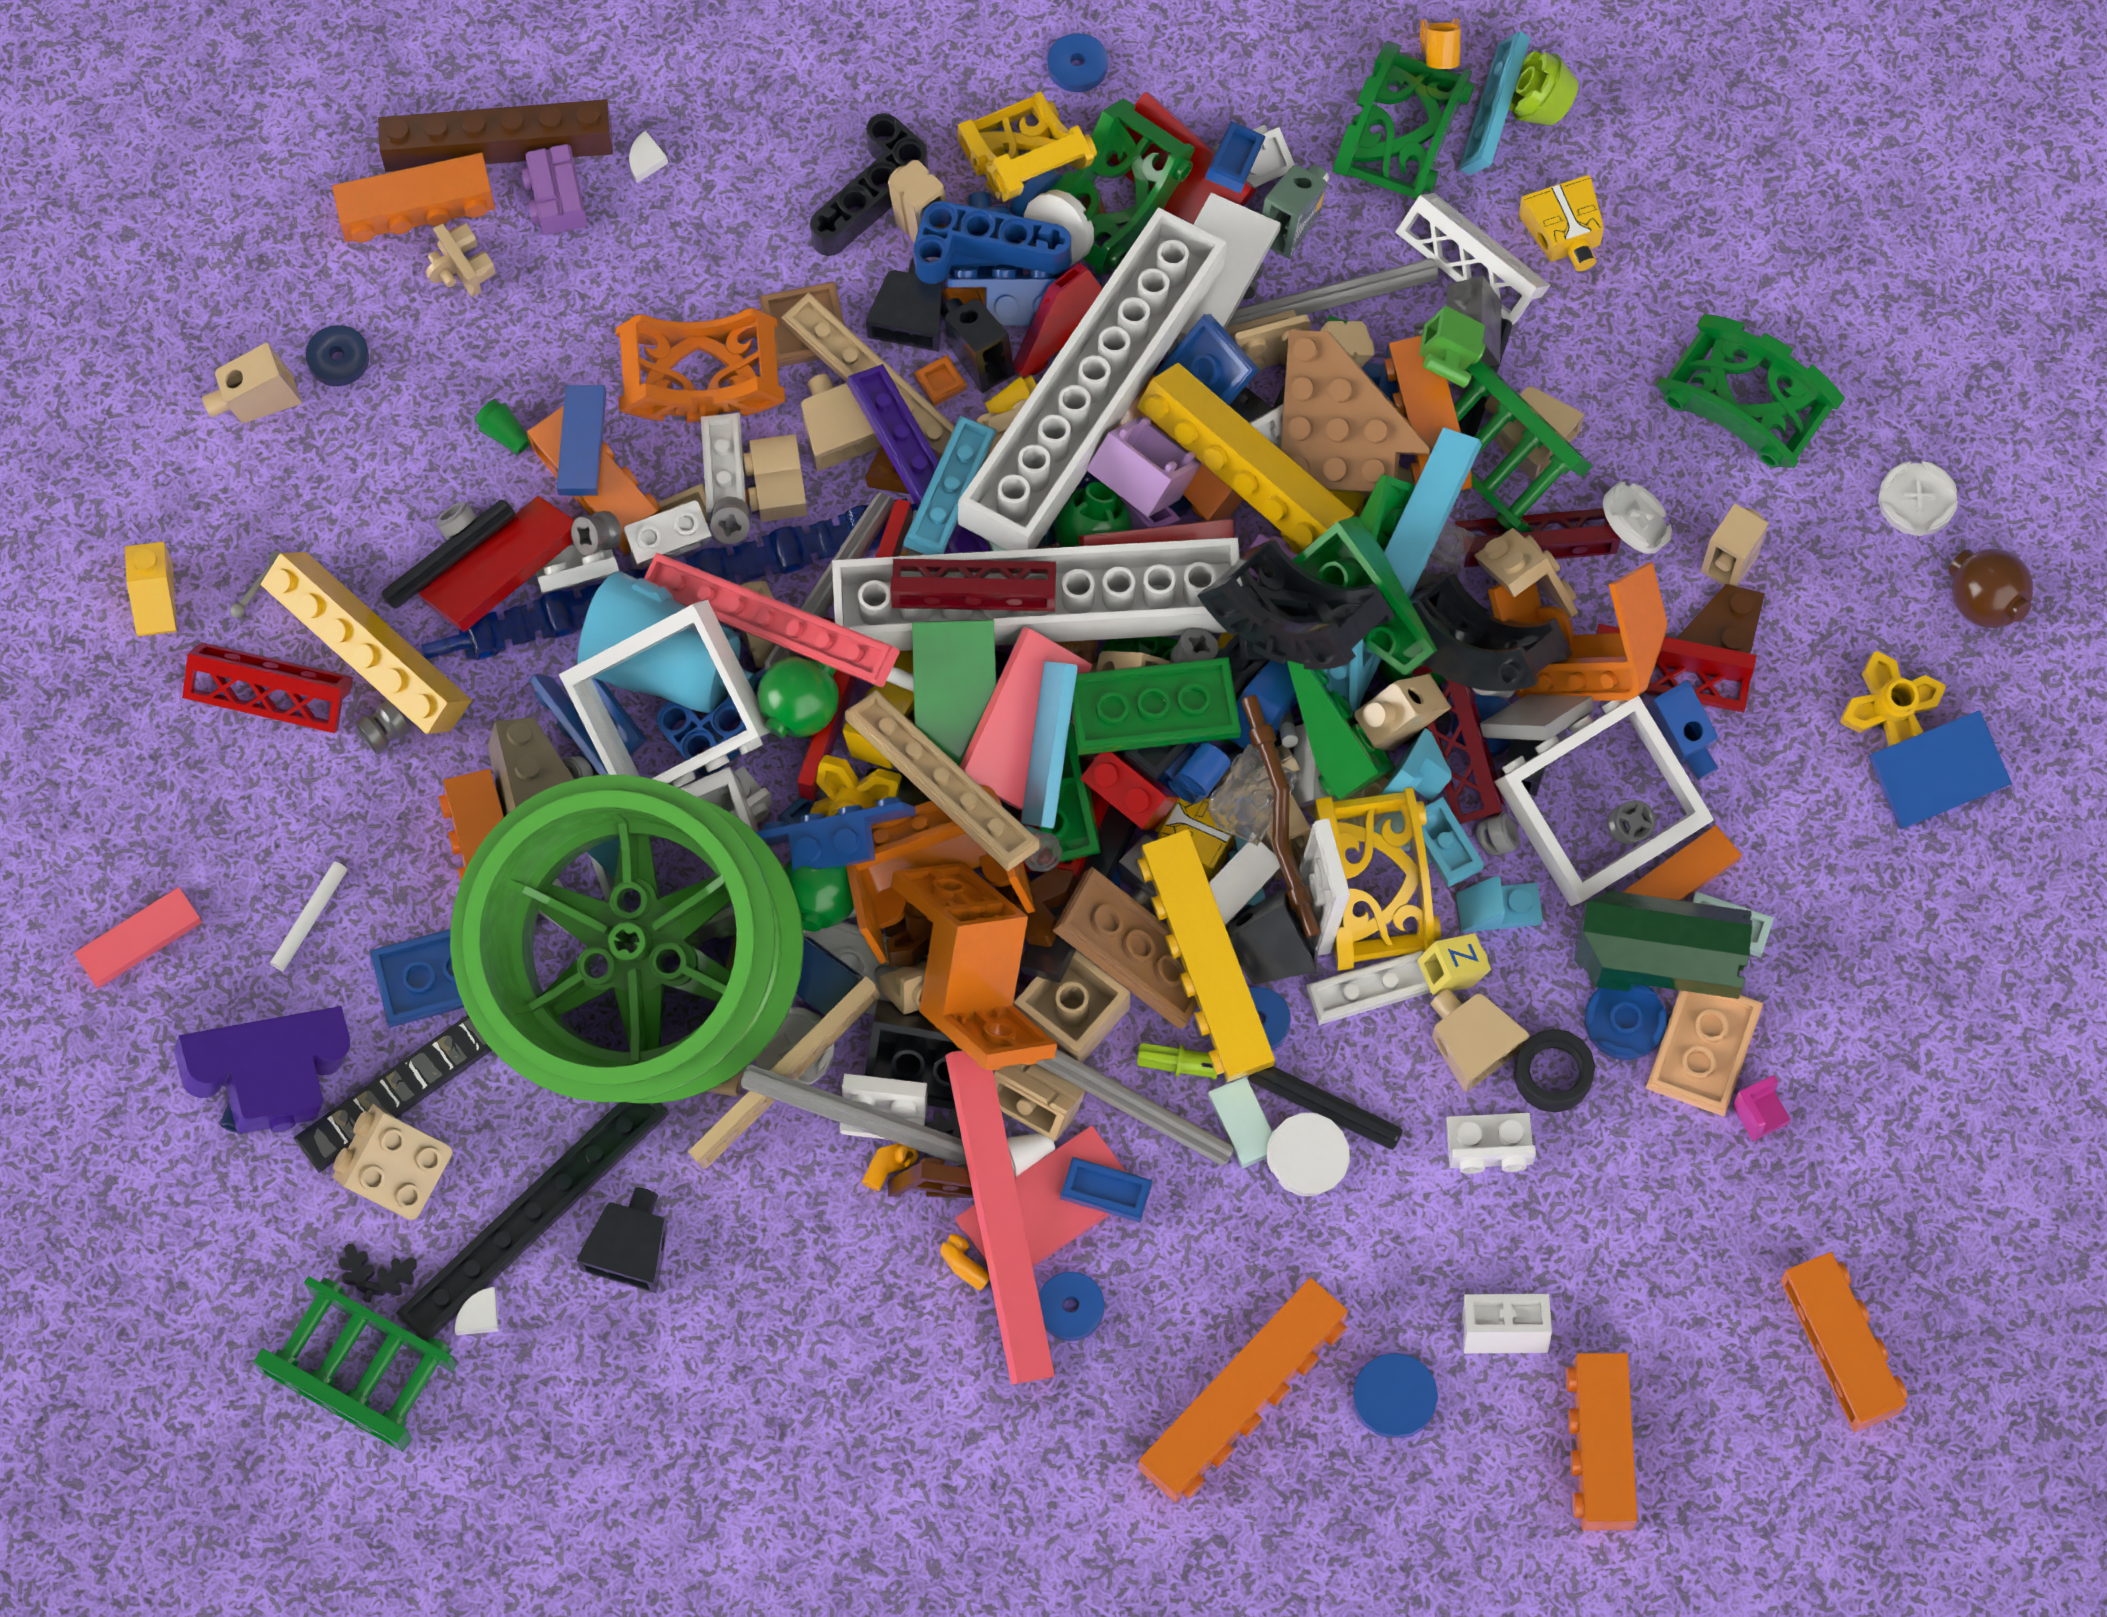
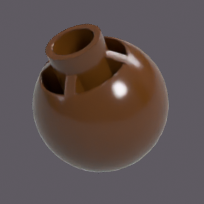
(1991, 587)

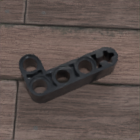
(833, 224)

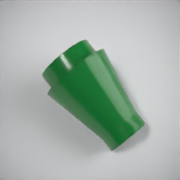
(501, 425)

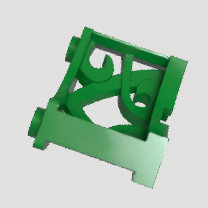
(1113, 138)
(1364, 146)
(1728, 339)

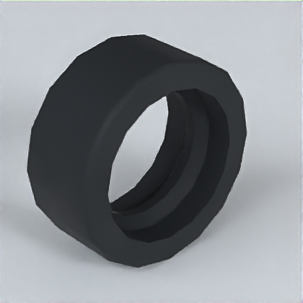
(1563, 1041)

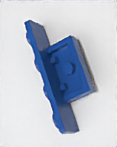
(1008, 295)
(571, 725)
(835, 839)

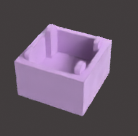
(1144, 466)

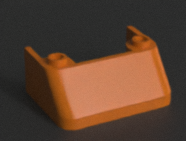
(1601, 664)
(913, 843)

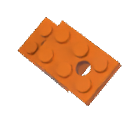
(973, 965)

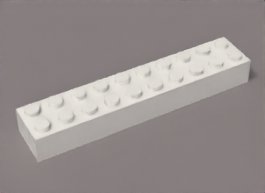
(1091, 383)
(1098, 592)

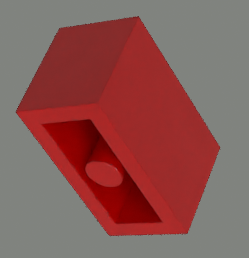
(1129, 790)

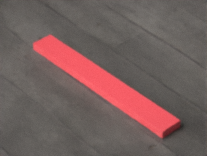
(777, 621)
(1000, 1220)

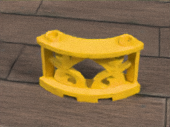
(1049, 145)
(1354, 928)

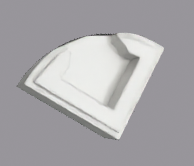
(645, 157)
(478, 1313)

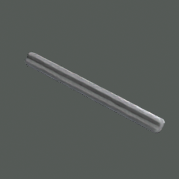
(1342, 292)
(853, 548)
(1138, 1107)
(853, 1114)

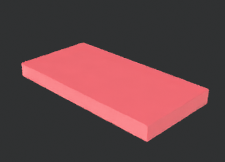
(1004, 735)
(1047, 1218)

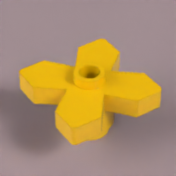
(1891, 700)
(845, 789)

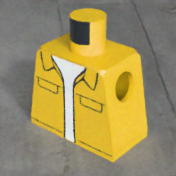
(1565, 221)
(1209, 840)

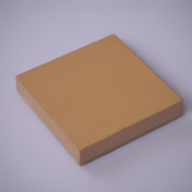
(788, 347)

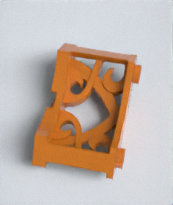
(655, 399)

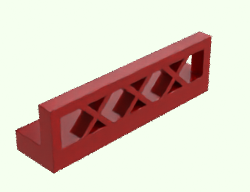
(1703, 661)
(270, 673)

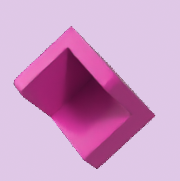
(1761, 1108)

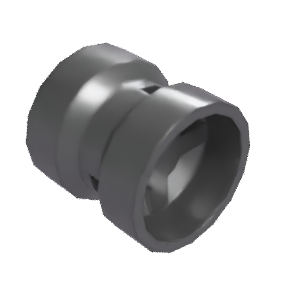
(390, 722)

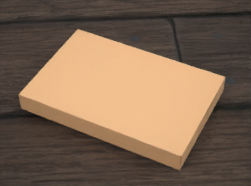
(1704, 1049)

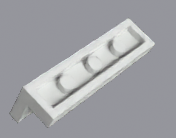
(1478, 244)

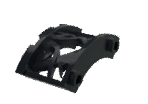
(1250, 610)
(1480, 648)

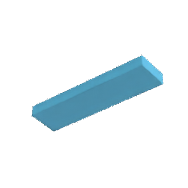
(1494, 103)
(954, 473)
(1049, 744)

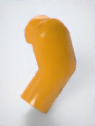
(888, 1160)
(961, 1265)

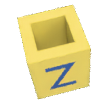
(1454, 964)

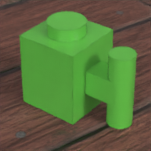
(1452, 344)

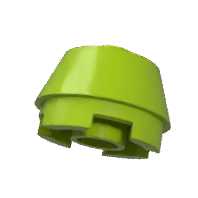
(1543, 89)

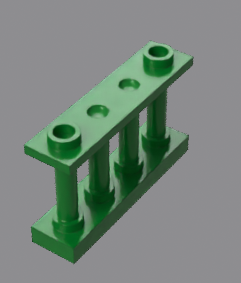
(1536, 434)
(354, 1404)

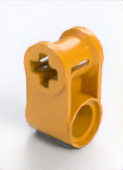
(1441, 43)

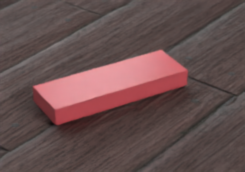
(138, 937)

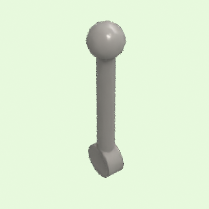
(237, 610)

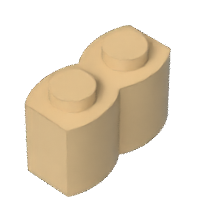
(777, 478)

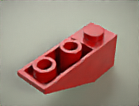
(1056, 319)

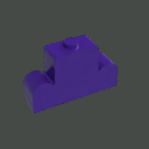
(266, 1066)

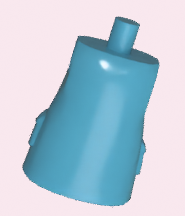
(673, 669)

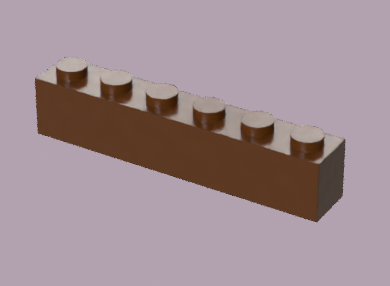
(498, 133)

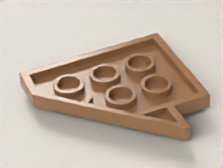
(1339, 419)

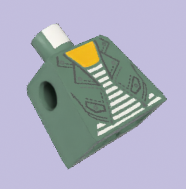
(1302, 197)

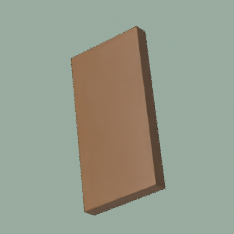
(1126, 945)

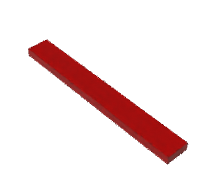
(823, 741)

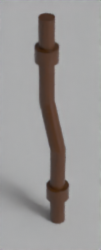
(1263, 738)

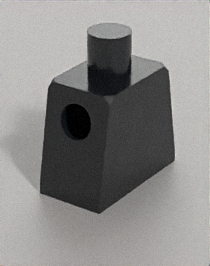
(907, 311)
(976, 330)
(1272, 941)
(627, 1243)

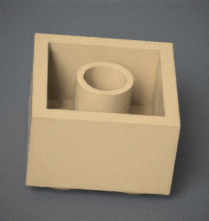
(1078, 1009)

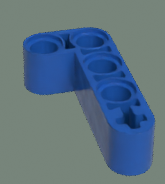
(992, 246)
(1275, 696)
(703, 733)
(1196, 772)

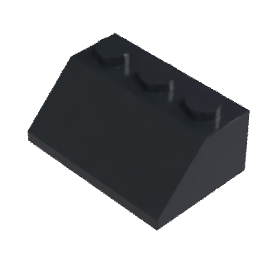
(910, 1050)

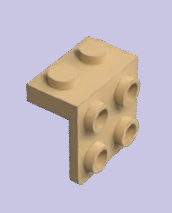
(1267, 337)
(1520, 562)
(391, 1163)

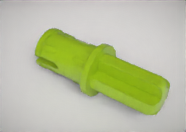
(1175, 1060)

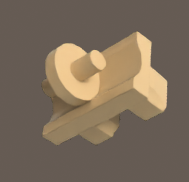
(453, 246)

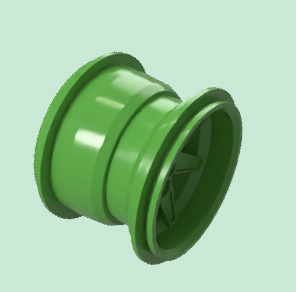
(513, 881)

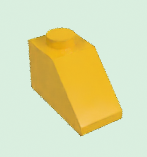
(151, 588)

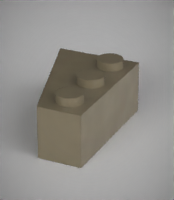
(523, 761)

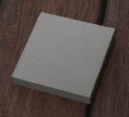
(1537, 717)

